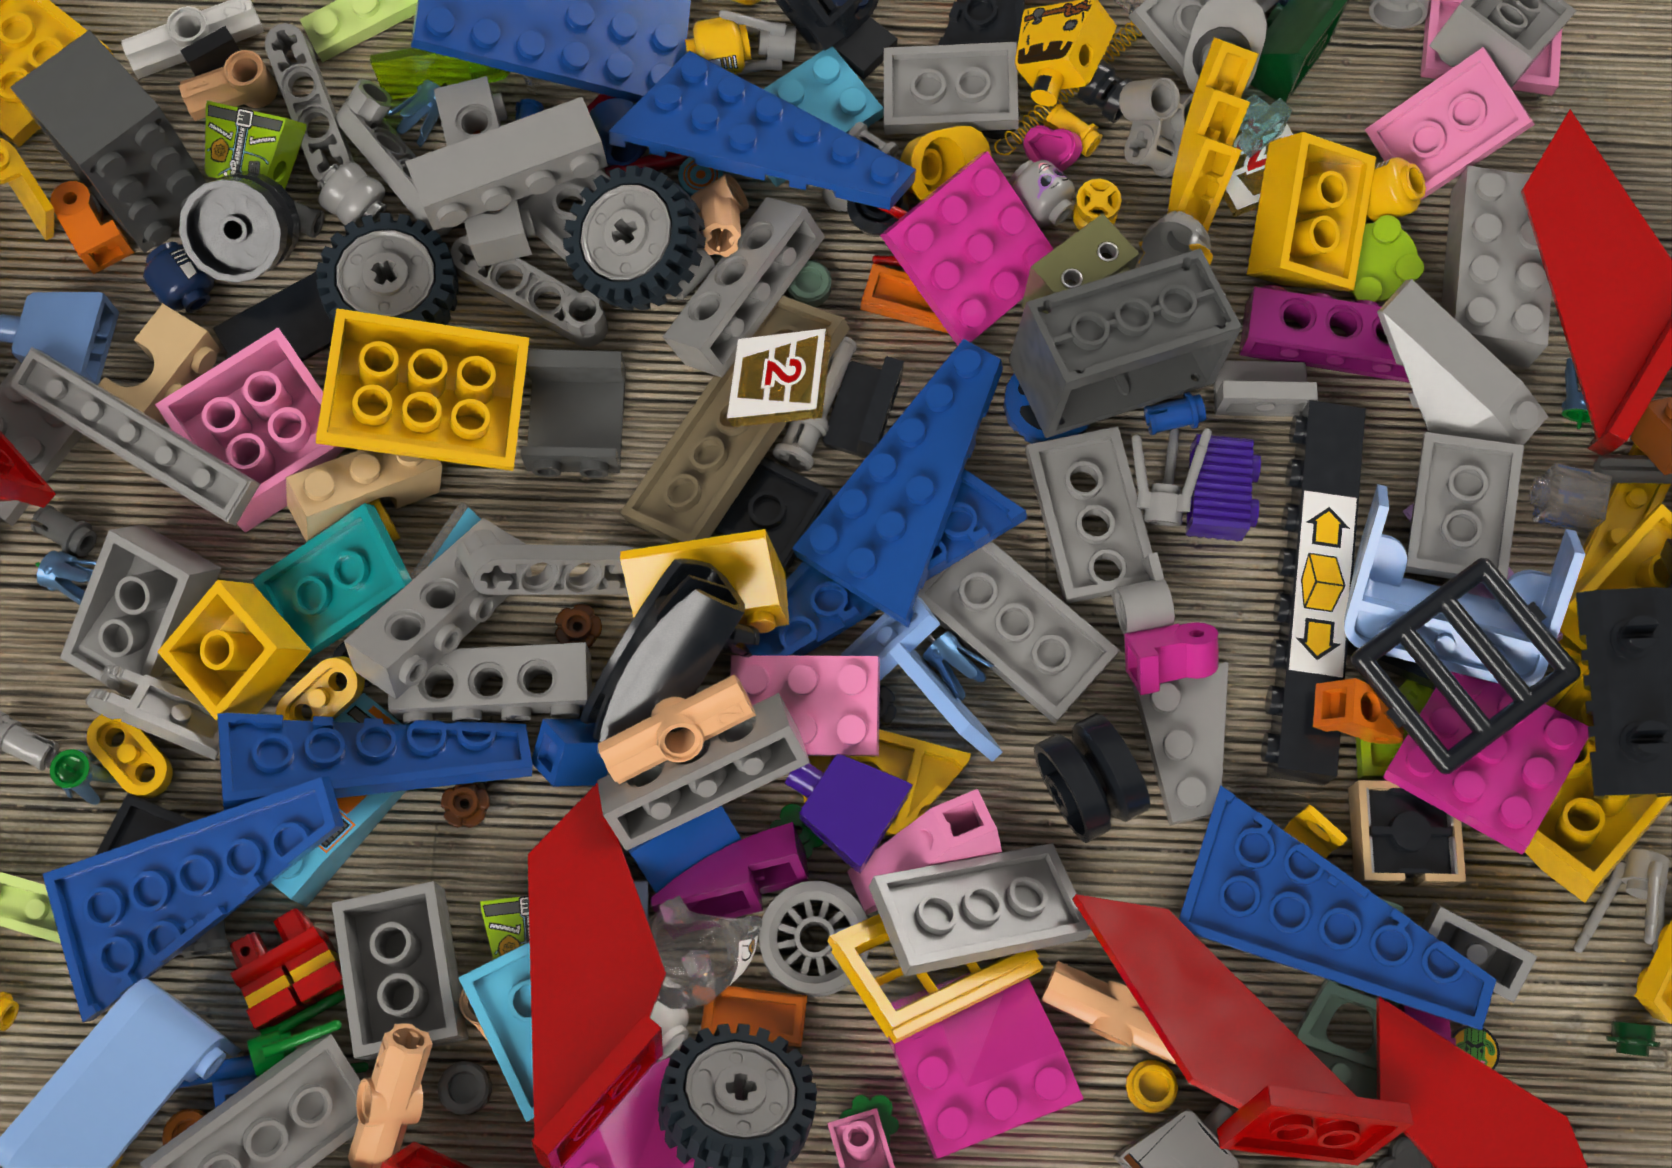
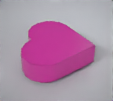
(1056, 146)

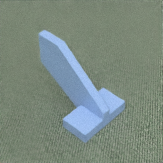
(896, 646)

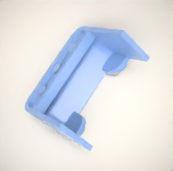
(1383, 595)
(114, 1083)

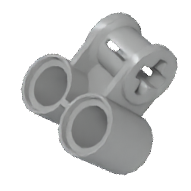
(1157, 123)

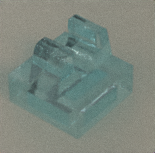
(1262, 124)

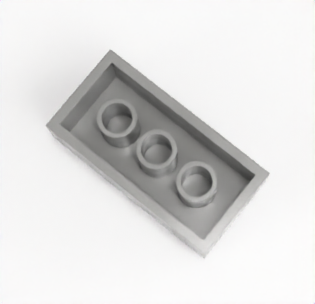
(1495, 267)

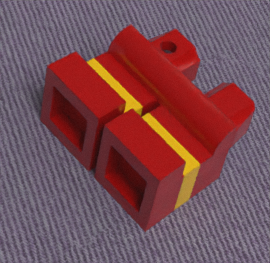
(289, 975)

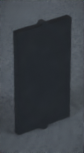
(292, 310)

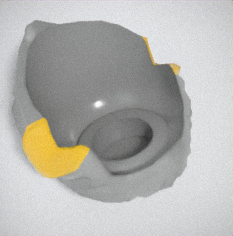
(1173, 236)

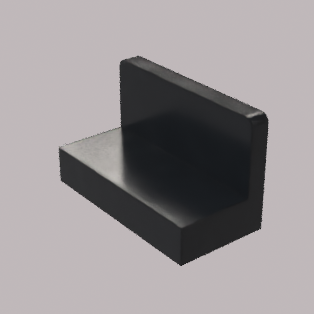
(863, 407)

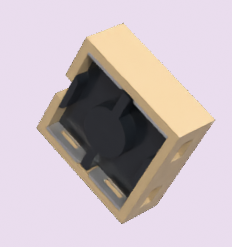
(1402, 838)

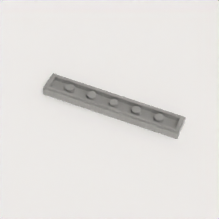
(134, 436)

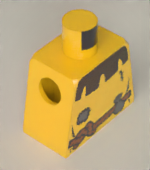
(1062, 46)

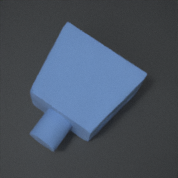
(65, 326)

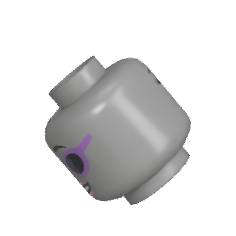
(1044, 192)

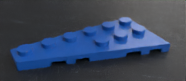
(155, 897)

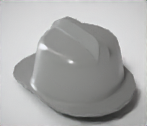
(1231, 21)

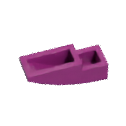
(738, 875)

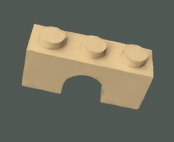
(179, 355)
(339, 486)

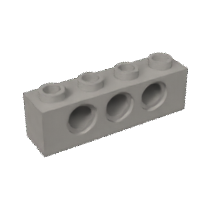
(462, 111)
(744, 286)
(423, 621)
(517, 665)
(721, 772)

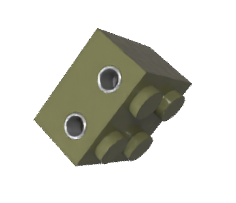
(1083, 258)

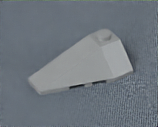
(1455, 376)

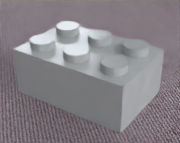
(398, 966)

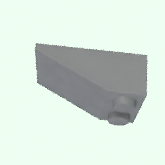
(1508, 29)
(136, 602)

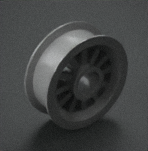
(784, 905)

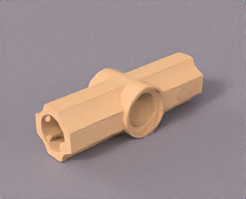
(653, 743)
(1103, 1006)
(390, 1096)

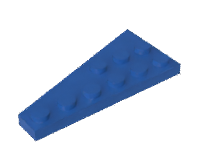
(582, 44)
(754, 134)
(899, 499)
(825, 609)
(1294, 907)

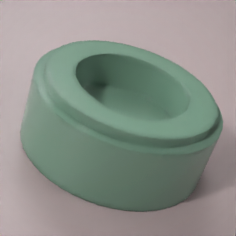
(811, 284)

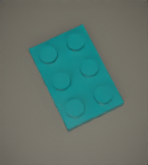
(336, 579)

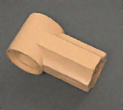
(230, 85)
(720, 209)

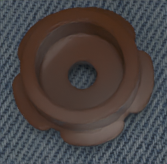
(581, 614)
(474, 813)

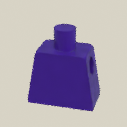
(849, 806)

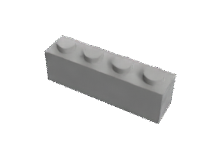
(507, 164)

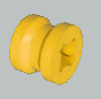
(1096, 195)

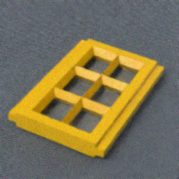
(920, 1000)

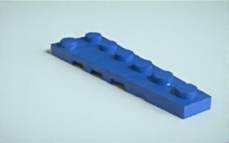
(272, 754)

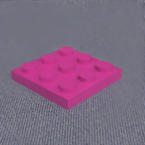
(969, 248)
(1507, 783)

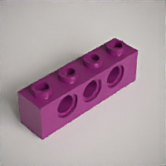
(1316, 345)

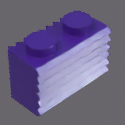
(1222, 495)

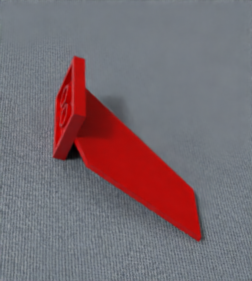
(1605, 280)
(590, 981)
(1236, 1045)
(1462, 1107)

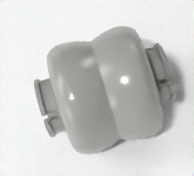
(351, 193)

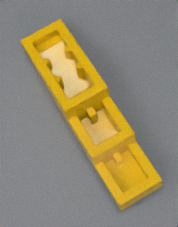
(1211, 126)

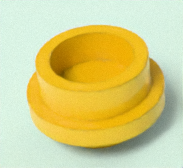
(1151, 1086)

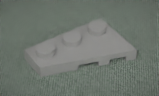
(1187, 742)

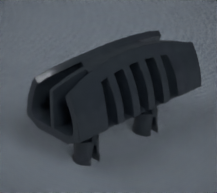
(669, 646)
(1629, 687)

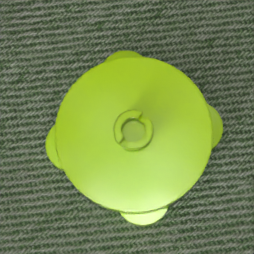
(1385, 260)

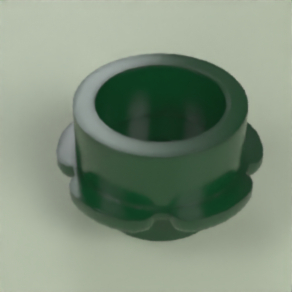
(1633, 1038)

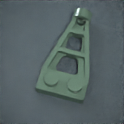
(1353, 1068)

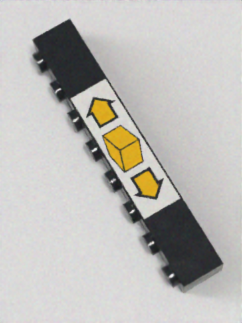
(1315, 588)

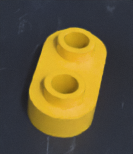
(321, 691)
(130, 758)

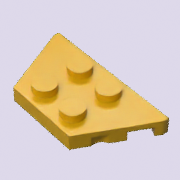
(920, 763)

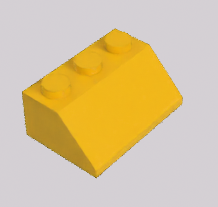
(1311, 213)
(743, 558)

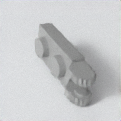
(157, 710)

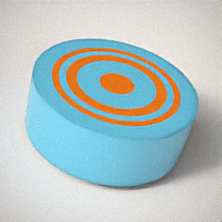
(695, 177)

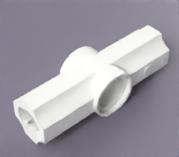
(161, 46)

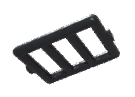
(1524, 698)

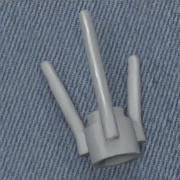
(774, 41)
(1164, 503)
(1646, 879)

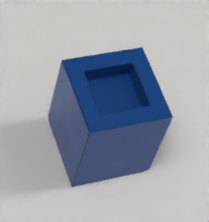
(568, 753)

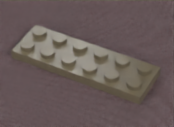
(707, 456)

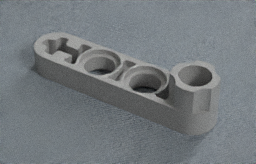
(316, 104)
(365, 125)
(531, 287)
(491, 562)

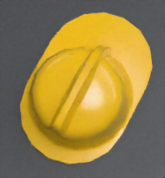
(941, 155)

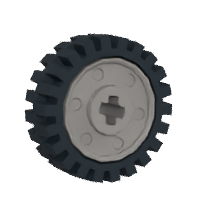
(634, 238)
(385, 253)
(736, 1100)

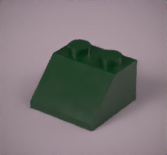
(1294, 43)

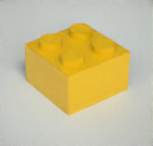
(234, 649)

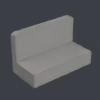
(1262, 389)

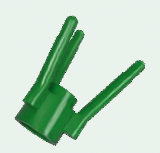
(278, 1043)

